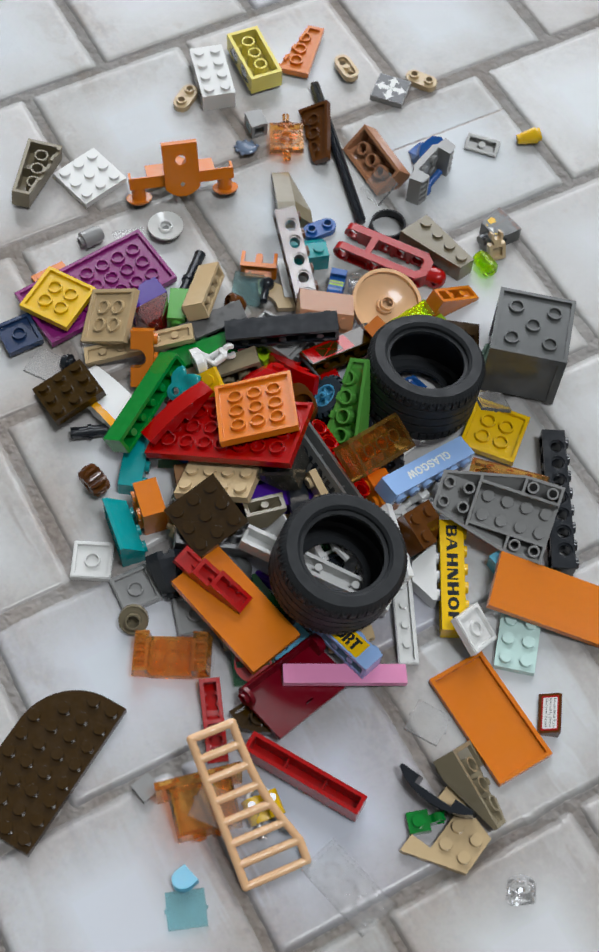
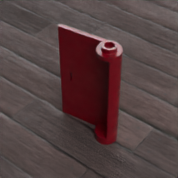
(285, 706)

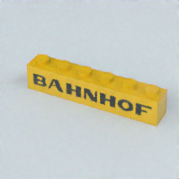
(452, 575)

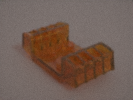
(172, 656)

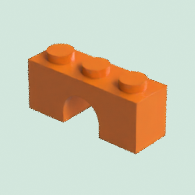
(145, 341)

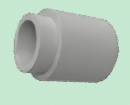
(90, 237)

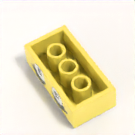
(254, 59)

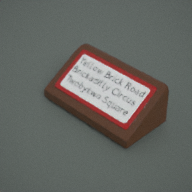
(549, 714)

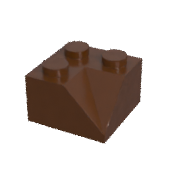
(419, 528)

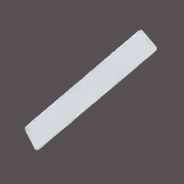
(284, 278)

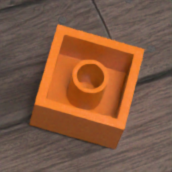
(149, 506)

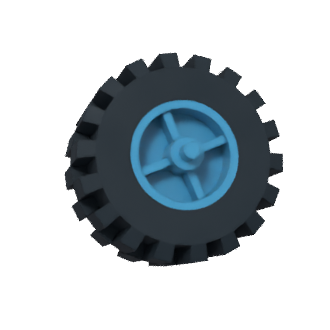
(326, 396)

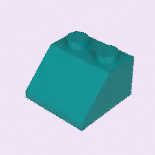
(318, 253)

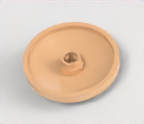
(383, 294)

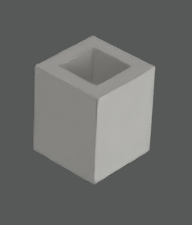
(256, 123)

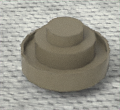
(133, 618)

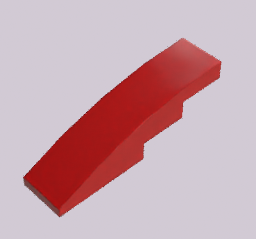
(299, 373)
(181, 408)
(212, 580)

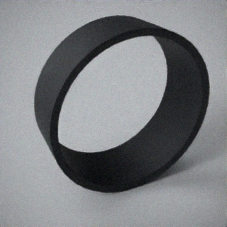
(388, 213)

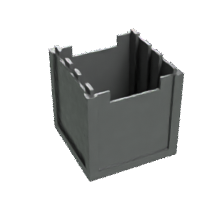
(528, 344)

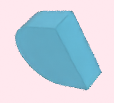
(184, 879)

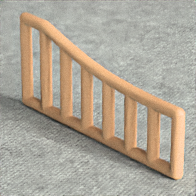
(268, 803)

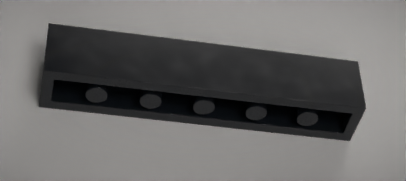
(282, 329)

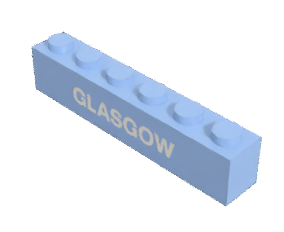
(424, 471)

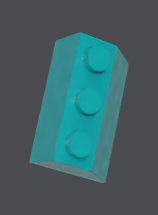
(124, 531)

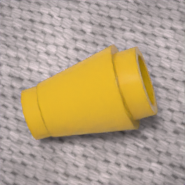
(529, 136)

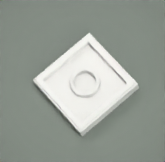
(92, 561)
(474, 629)

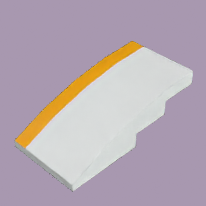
(116, 397)

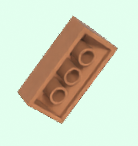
(369, 151)

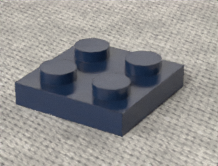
(20, 334)

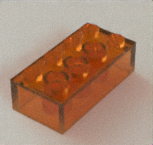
(374, 447)

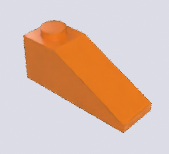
(450, 299)

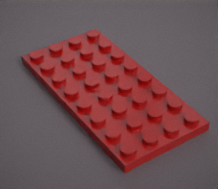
(200, 441)

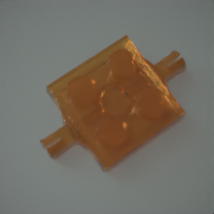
(286, 137)

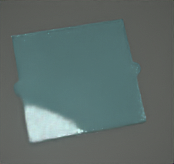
(249, 287)
(186, 909)

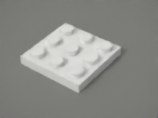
(89, 177)

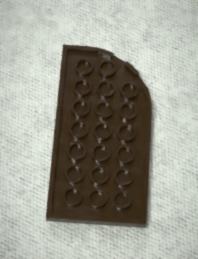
(47, 760)

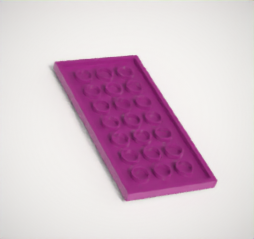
(114, 266)

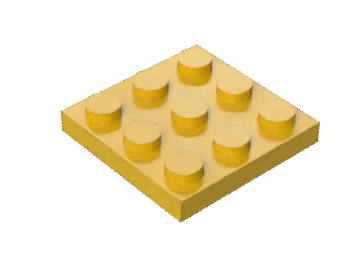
(57, 298)
(495, 434)

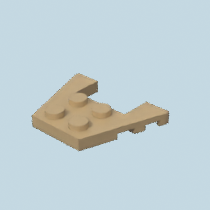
(456, 846)

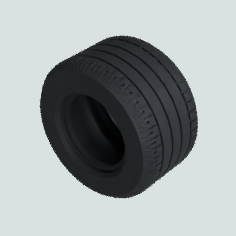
(432, 348)
(360, 529)

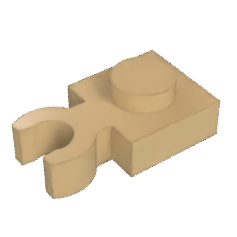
(497, 246)

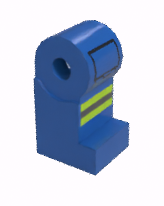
(337, 280)

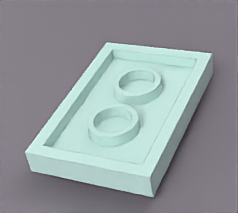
(516, 646)

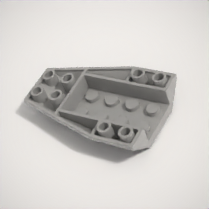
(501, 509)

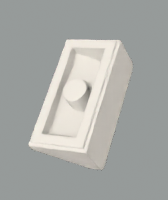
(482, 144)

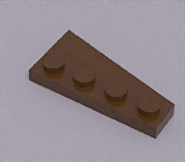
(317, 125)

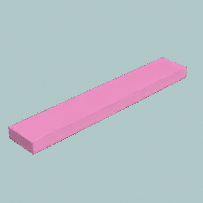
(342, 675)

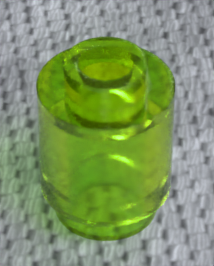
(485, 263)

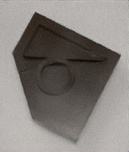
(248, 720)

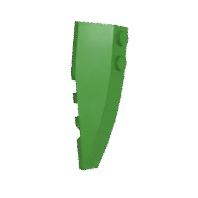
(352, 405)

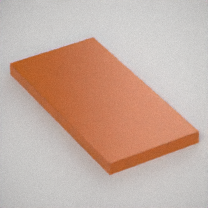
(545, 598)
(252, 635)
(490, 718)

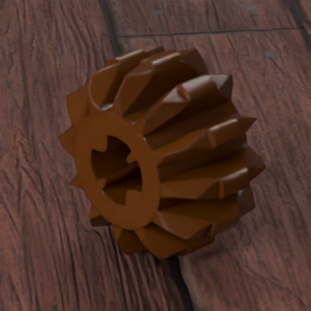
(94, 480)

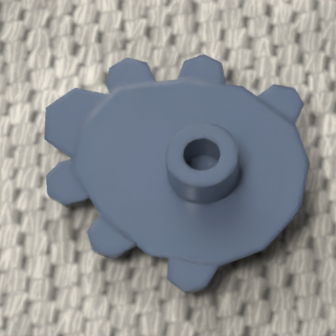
(245, 147)

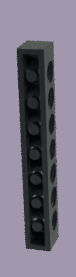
(549, 441)

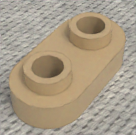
(346, 68)
(421, 80)
(187, 95)

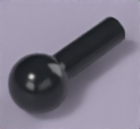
(268, 284)

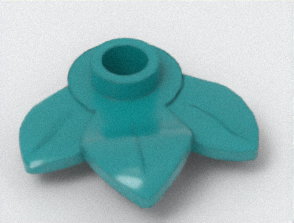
(182, 381)

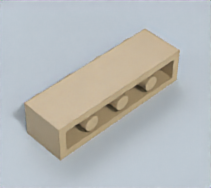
(203, 291)

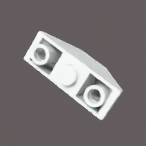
(426, 576)

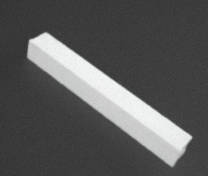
(330, 575)

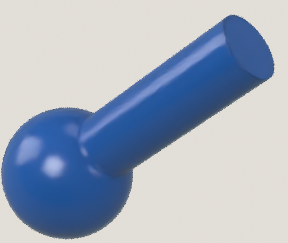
(433, 179)

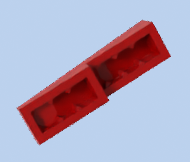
(212, 714)

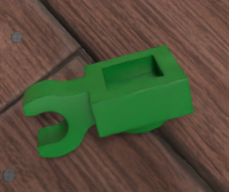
(420, 822)

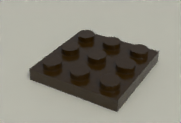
(69, 392)
(206, 516)

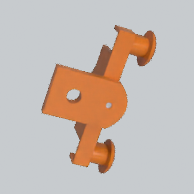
(179, 174)

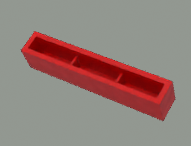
(305, 776)

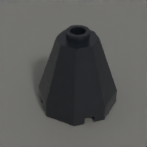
(164, 571)

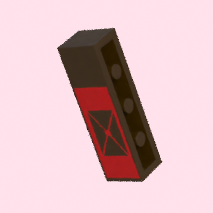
(336, 353)

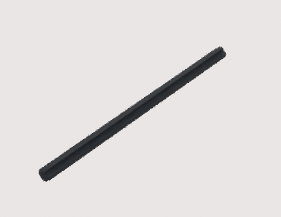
(341, 163)

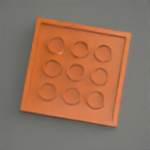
(256, 408)

